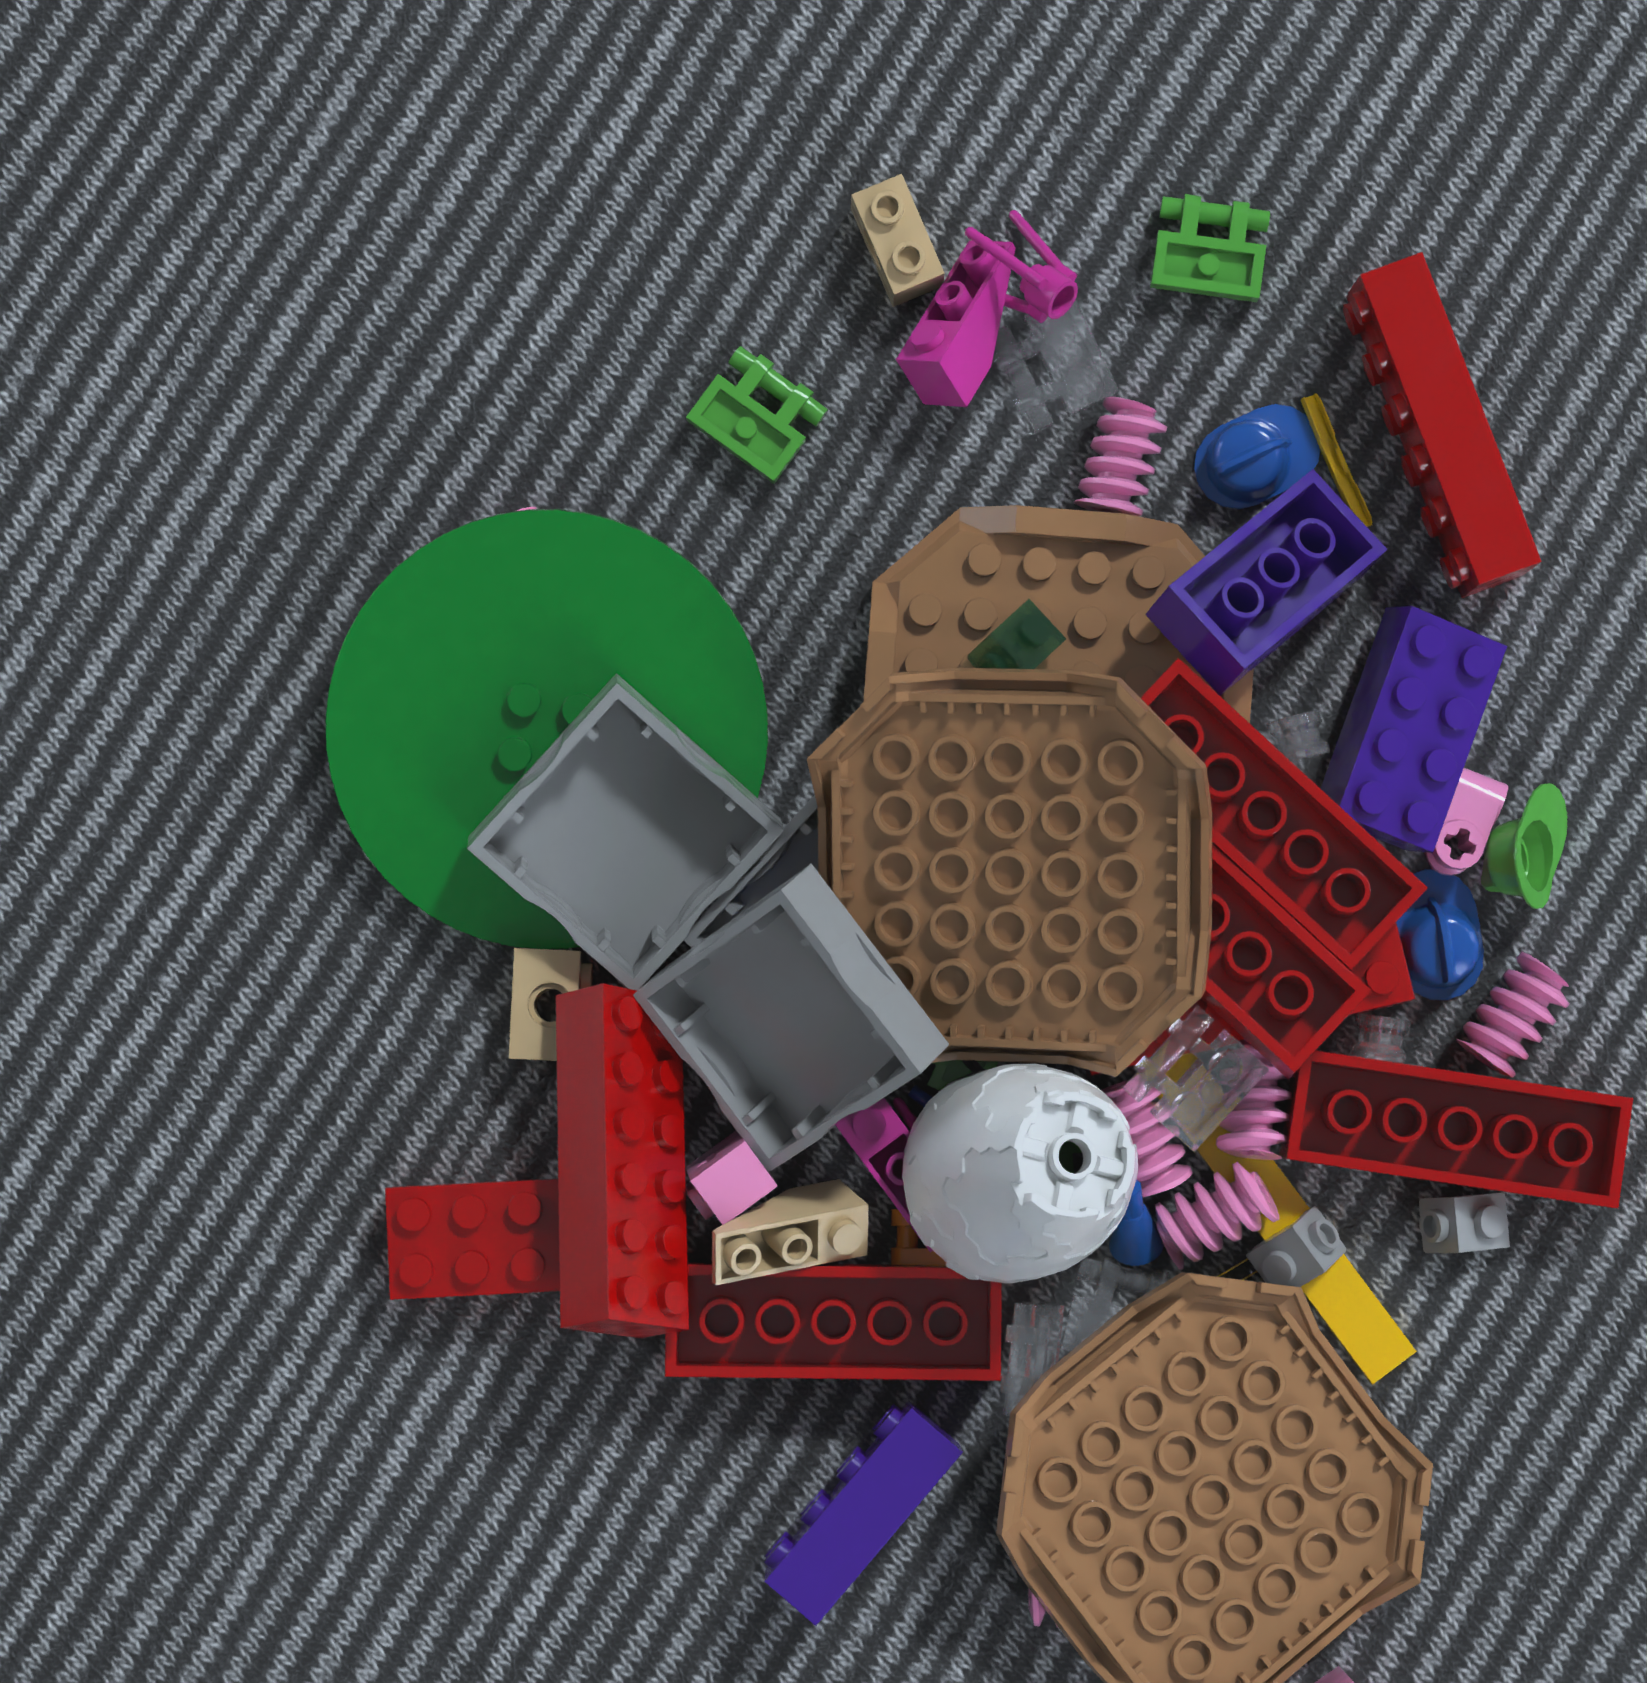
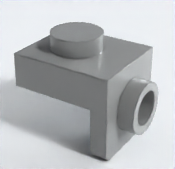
(1464, 1223)
(1298, 1251)

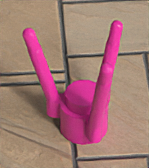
(1046, 288)

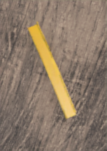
(1334, 458)

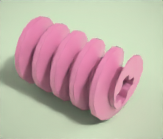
(1120, 457)
(1515, 1014)
(1254, 1117)
(1155, 1155)
(1214, 1213)

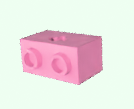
(727, 1179)

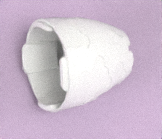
(990, 1176)

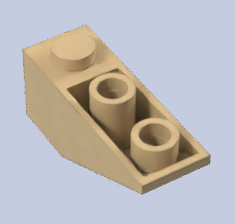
(791, 1233)

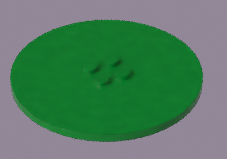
(485, 660)

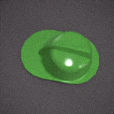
(1526, 851)

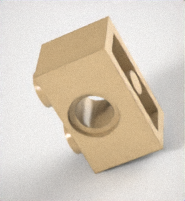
(897, 240)
(534, 974)

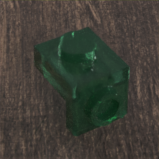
(1019, 641)

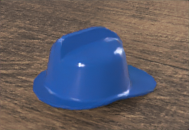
(1256, 456)
(1442, 938)

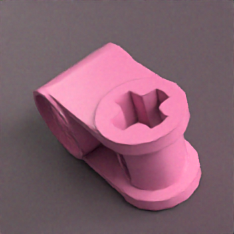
(1469, 819)

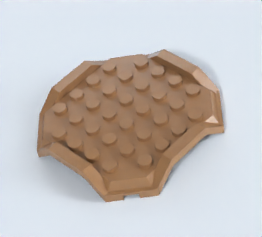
(1079, 567)
(1023, 859)
(1208, 1489)

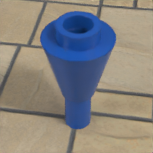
(1136, 1236)

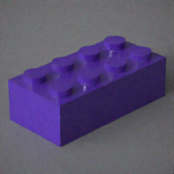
(1265, 582)
(1412, 726)
(861, 1512)

